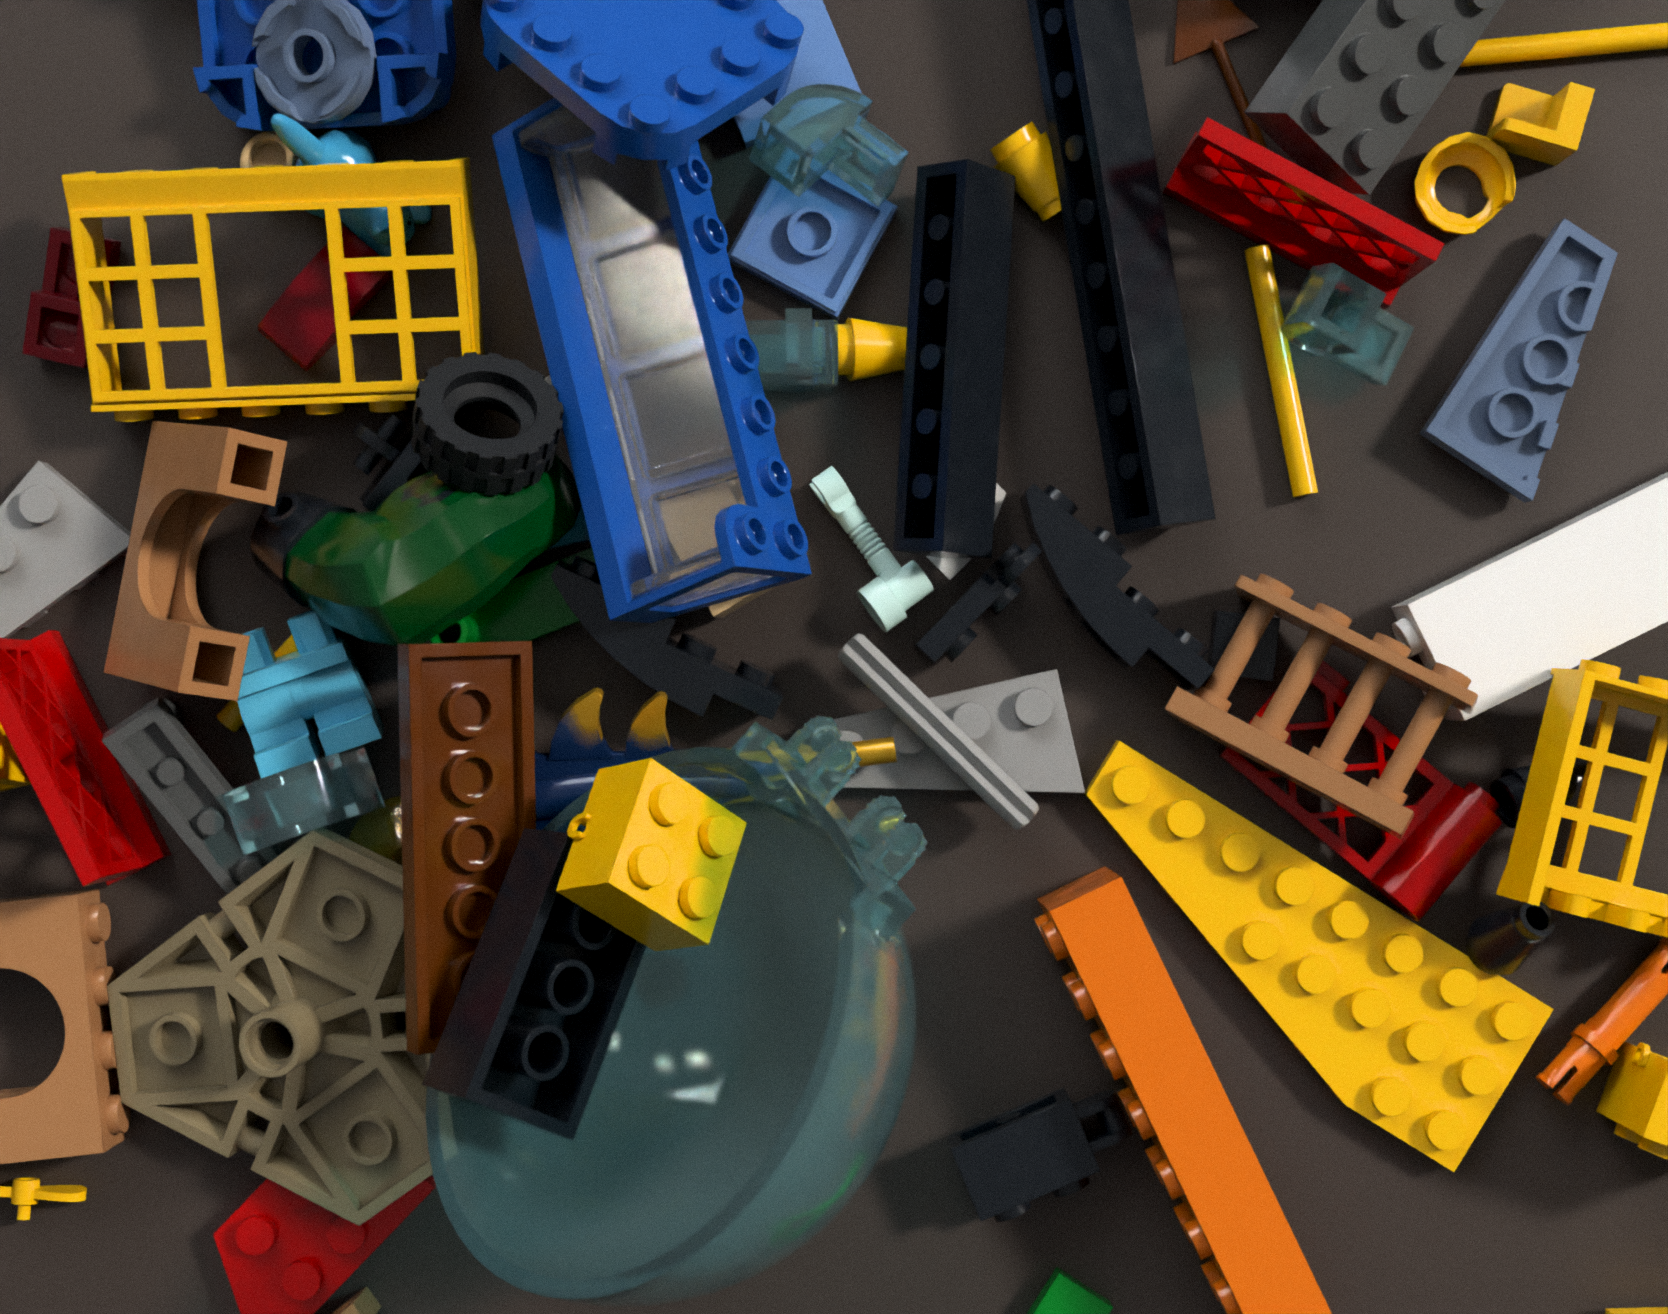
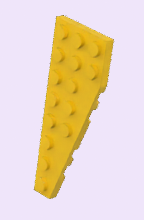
(1359, 990)

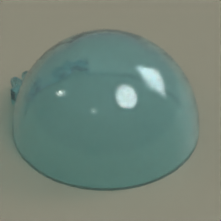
(741, 1070)

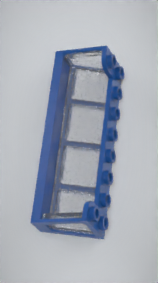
(650, 371)

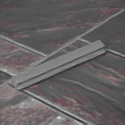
(938, 731)

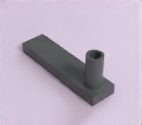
(184, 789)

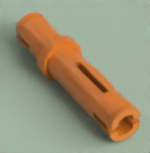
(1604, 1033)

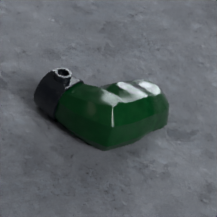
(416, 558)

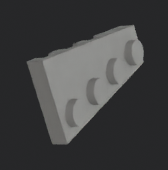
(50, 545)
(1013, 721)

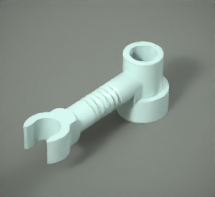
(895, 586)

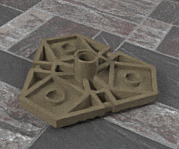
(327, 962)

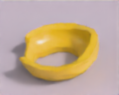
(1482, 157)

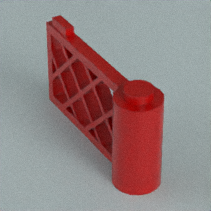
(1440, 840)

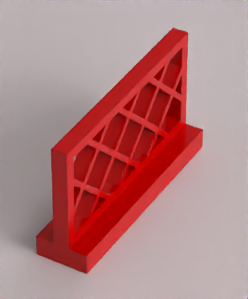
(1296, 211)
(70, 768)

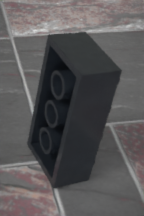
(536, 999)

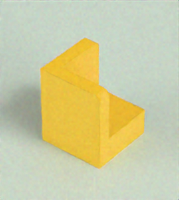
(1539, 123)

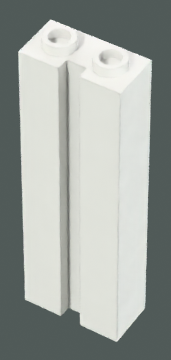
(1547, 599)

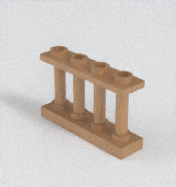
(1324, 766)

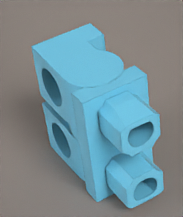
(311, 683)

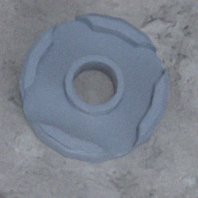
(346, 64)

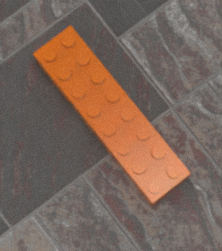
(1176, 1099)

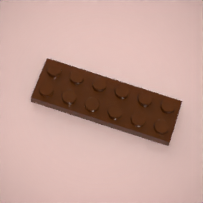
(462, 808)

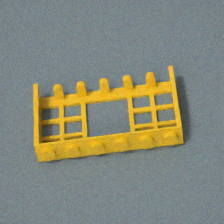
(257, 190)
(1528, 868)

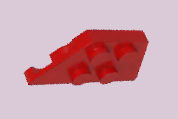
(295, 1254)

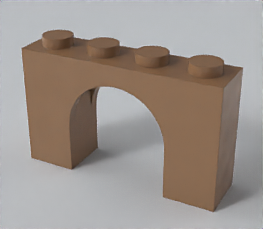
(157, 619)
(79, 1104)

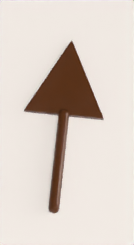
(1208, 26)

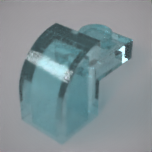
(824, 131)
(1343, 321)
(796, 352)
(303, 800)

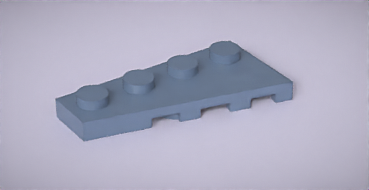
(1512, 386)

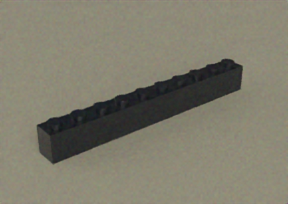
(1121, 264)

